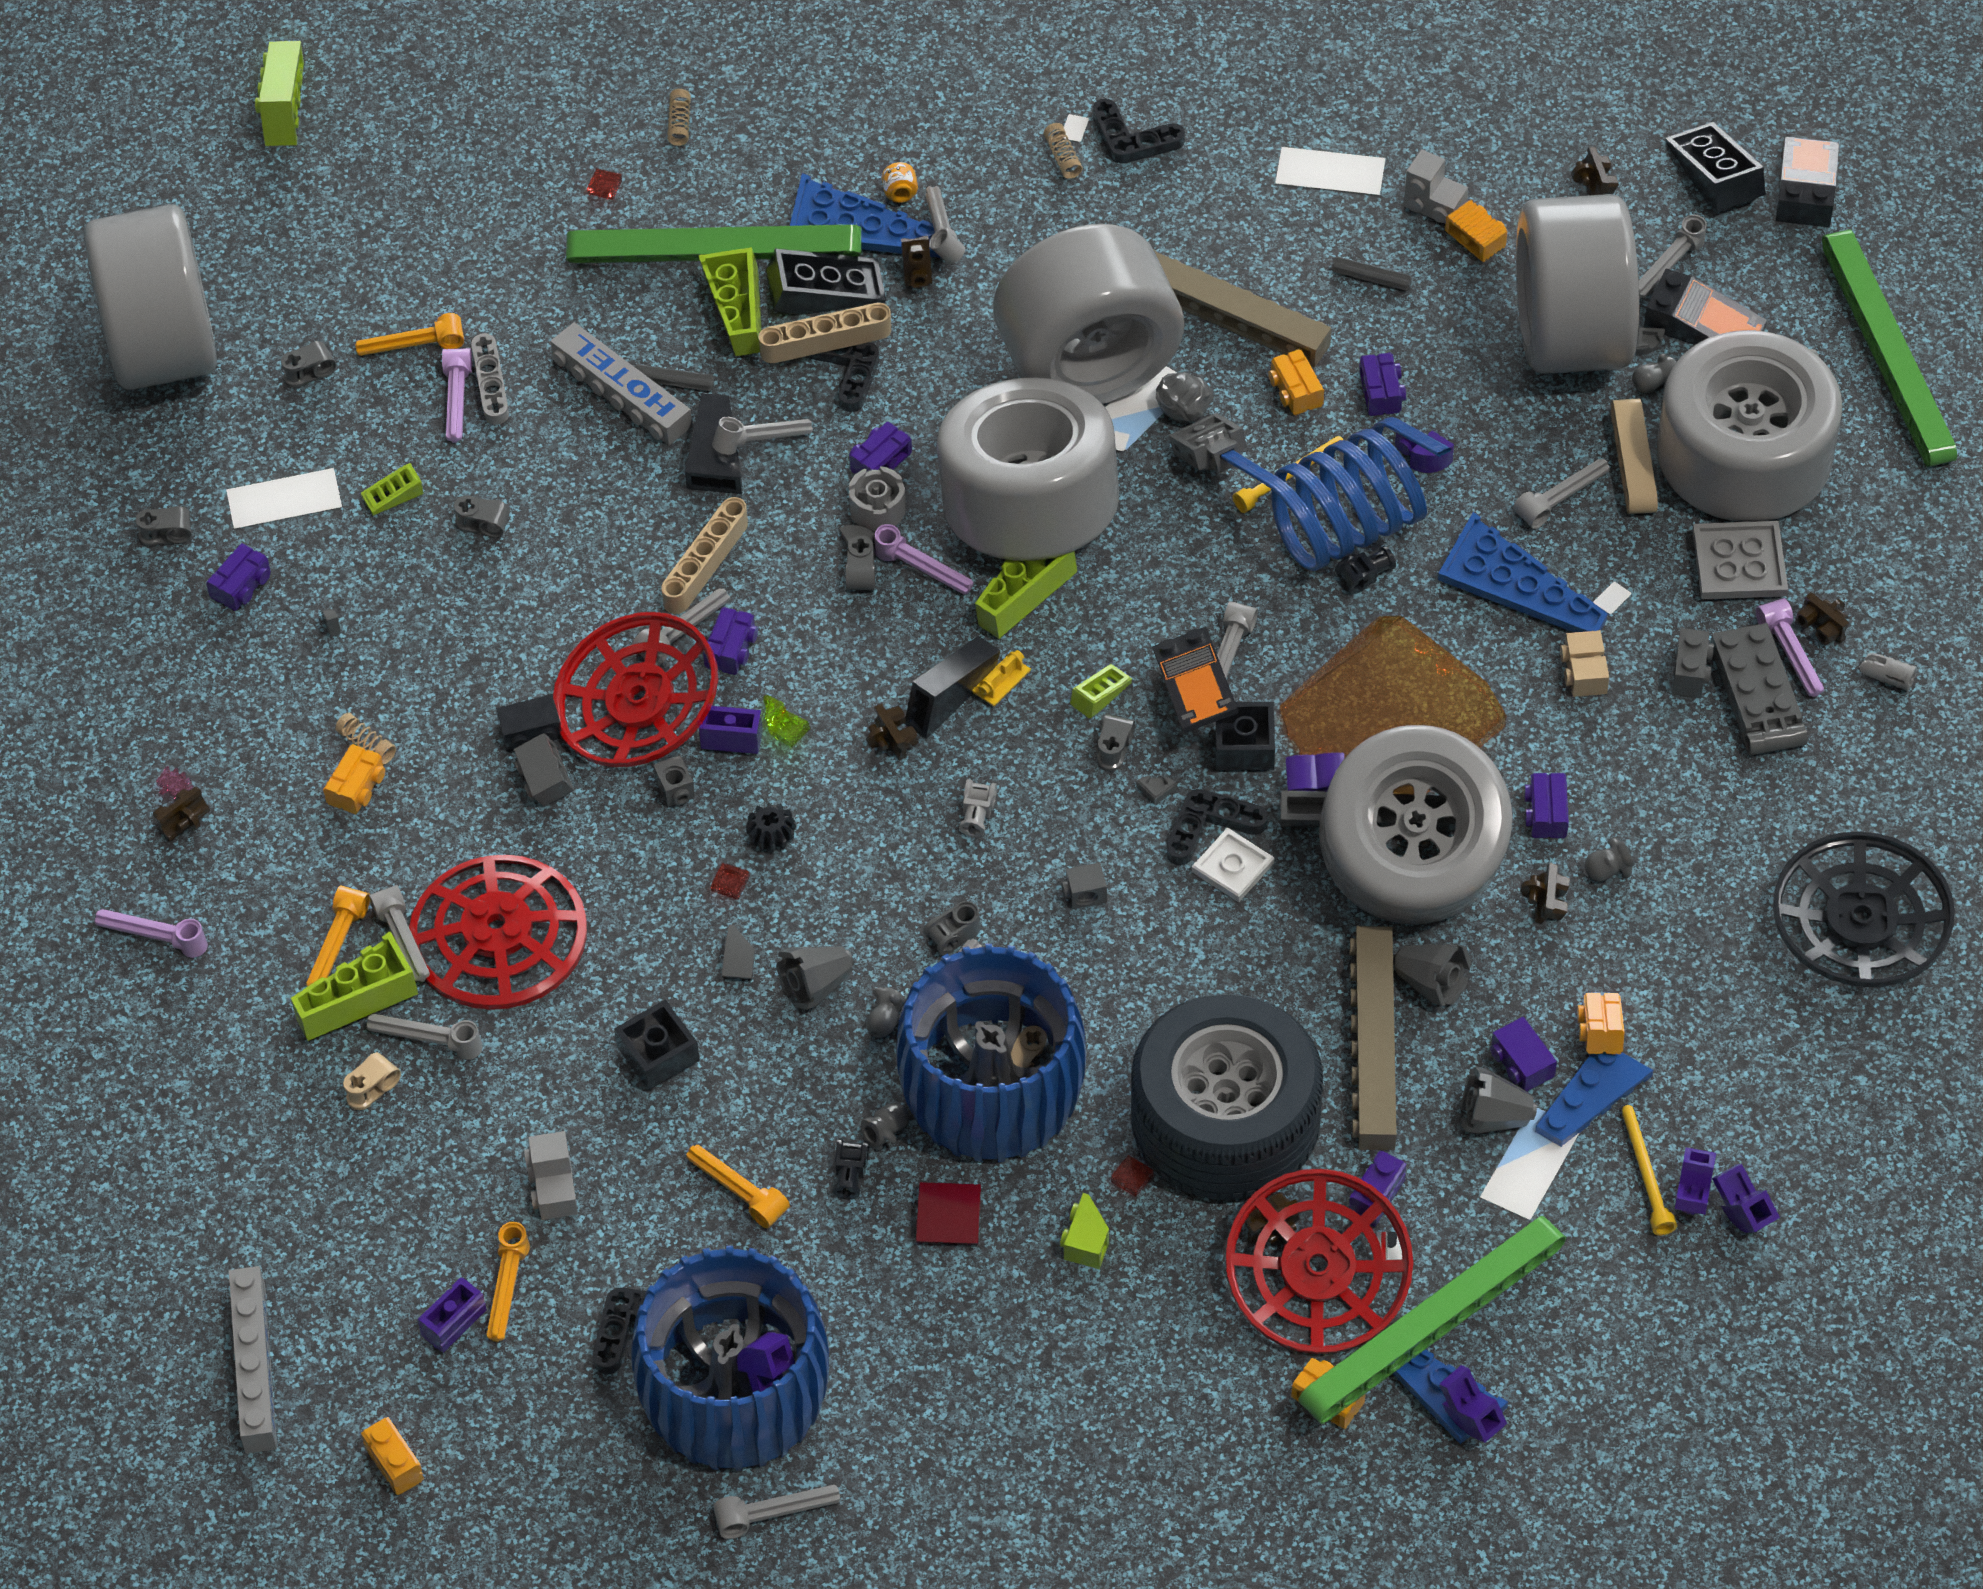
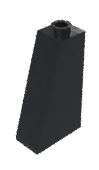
(705, 466)
(949, 685)

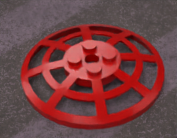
(629, 682)
(504, 940)
(1324, 1243)

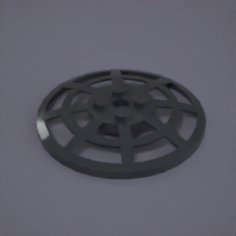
(1865, 898)

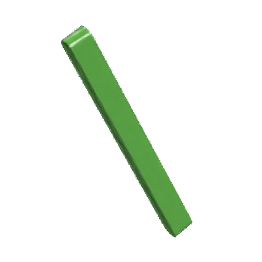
(688, 243)
(1889, 348)
(1431, 1320)

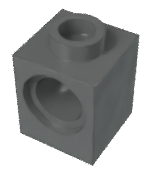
(672, 772)
(1085, 886)

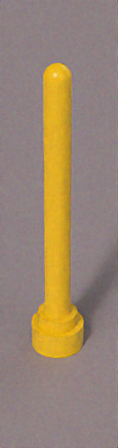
(1247, 498)
(1661, 1219)

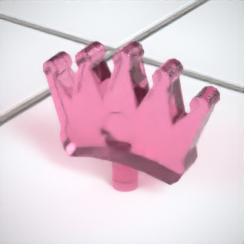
(172, 782)

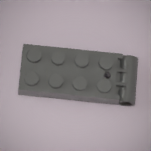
(1758, 689)

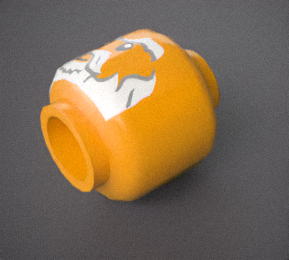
(899, 182)

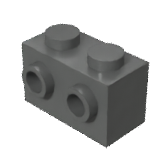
(1691, 663)
(543, 770)

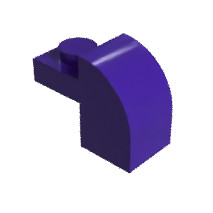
(1695, 1181)
(1744, 1205)
(766, 1360)
(1469, 1408)

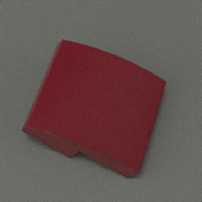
(948, 1213)

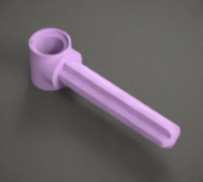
(456, 366)
(899, 549)
(1779, 618)
(186, 935)

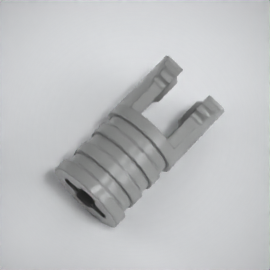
(1889, 670)

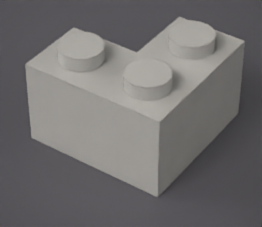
(1429, 190)
(551, 1170)

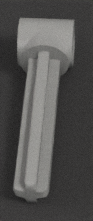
(1688, 238)
(944, 240)
(733, 434)
(1536, 507)
(693, 616)
(1237, 621)
(390, 908)
(453, 1036)
(735, 1516)

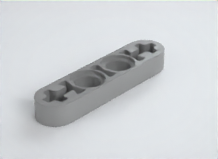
(491, 378)

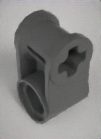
(309, 363)
(484, 517)
(166, 526)
(860, 564)
(1114, 741)
(950, 931)

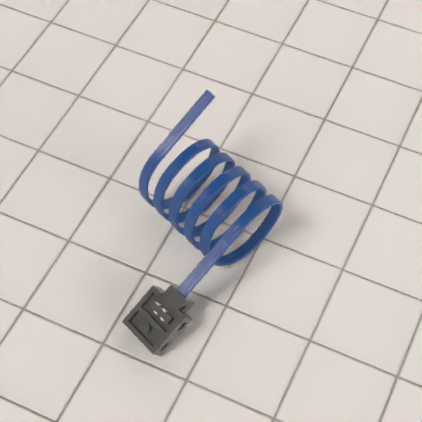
(1218, 443)

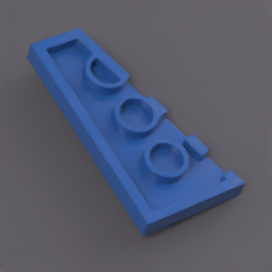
(1590, 1093)
(1422, 1379)

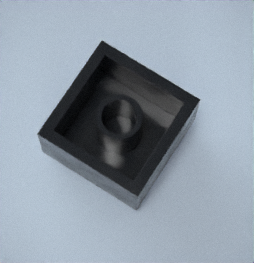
(1246, 738)
(657, 1044)

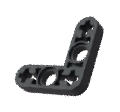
(1126, 141)
(855, 364)
(1202, 815)
(628, 1312)

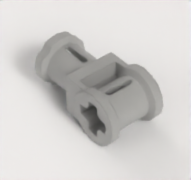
(977, 805)

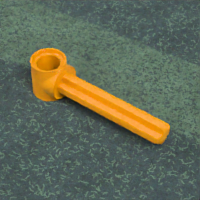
(447, 333)
(349, 907)
(764, 1204)
(511, 1255)

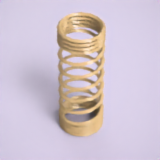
(678, 104)
(1064, 164)
(351, 729)

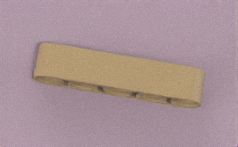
(825, 333)
(1634, 456)
(704, 555)

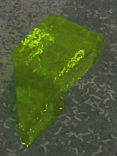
(782, 723)

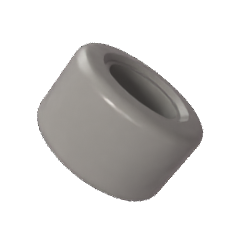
(1577, 284)
(150, 297)
(1090, 311)
(1757, 387)
(1028, 469)
(1406, 886)

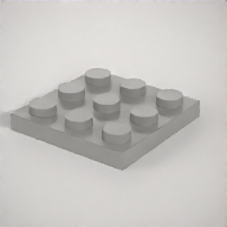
(1740, 560)

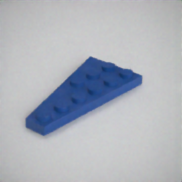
(879, 226)
(1512, 577)

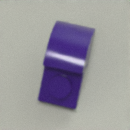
(1422, 459)

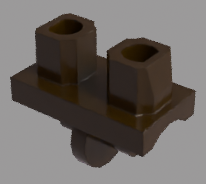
(1593, 172)
(916, 262)
(1826, 616)
(886, 734)
(183, 813)
(1541, 892)
(1256, 1221)

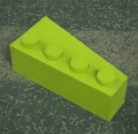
(280, 92)
(735, 289)
(1020, 590)
(355, 989)

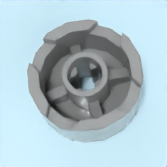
(877, 498)

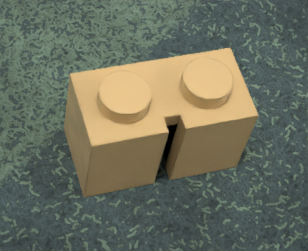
(1586, 668)

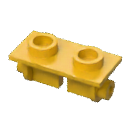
(1002, 678)

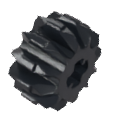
(770, 827)

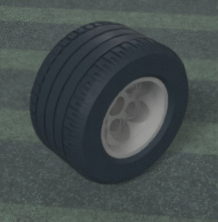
(1215, 1138)

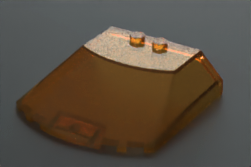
(1387, 681)

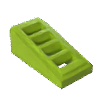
(397, 478)
(1092, 704)

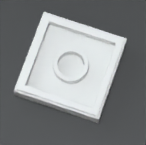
(1233, 864)

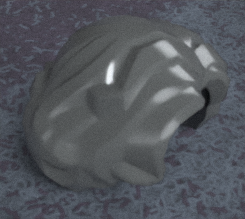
(1183, 396)

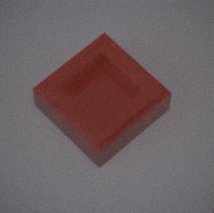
(604, 184)
(730, 881)
(1132, 1175)

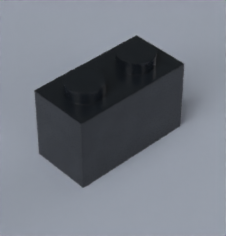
(527, 720)

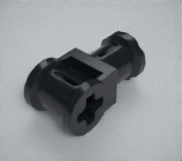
(1362, 571)
(850, 1163)

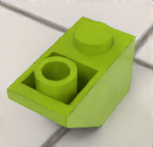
(1088, 1235)

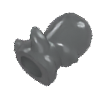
(1652, 375)
(1607, 862)
(885, 1012)
(886, 1122)

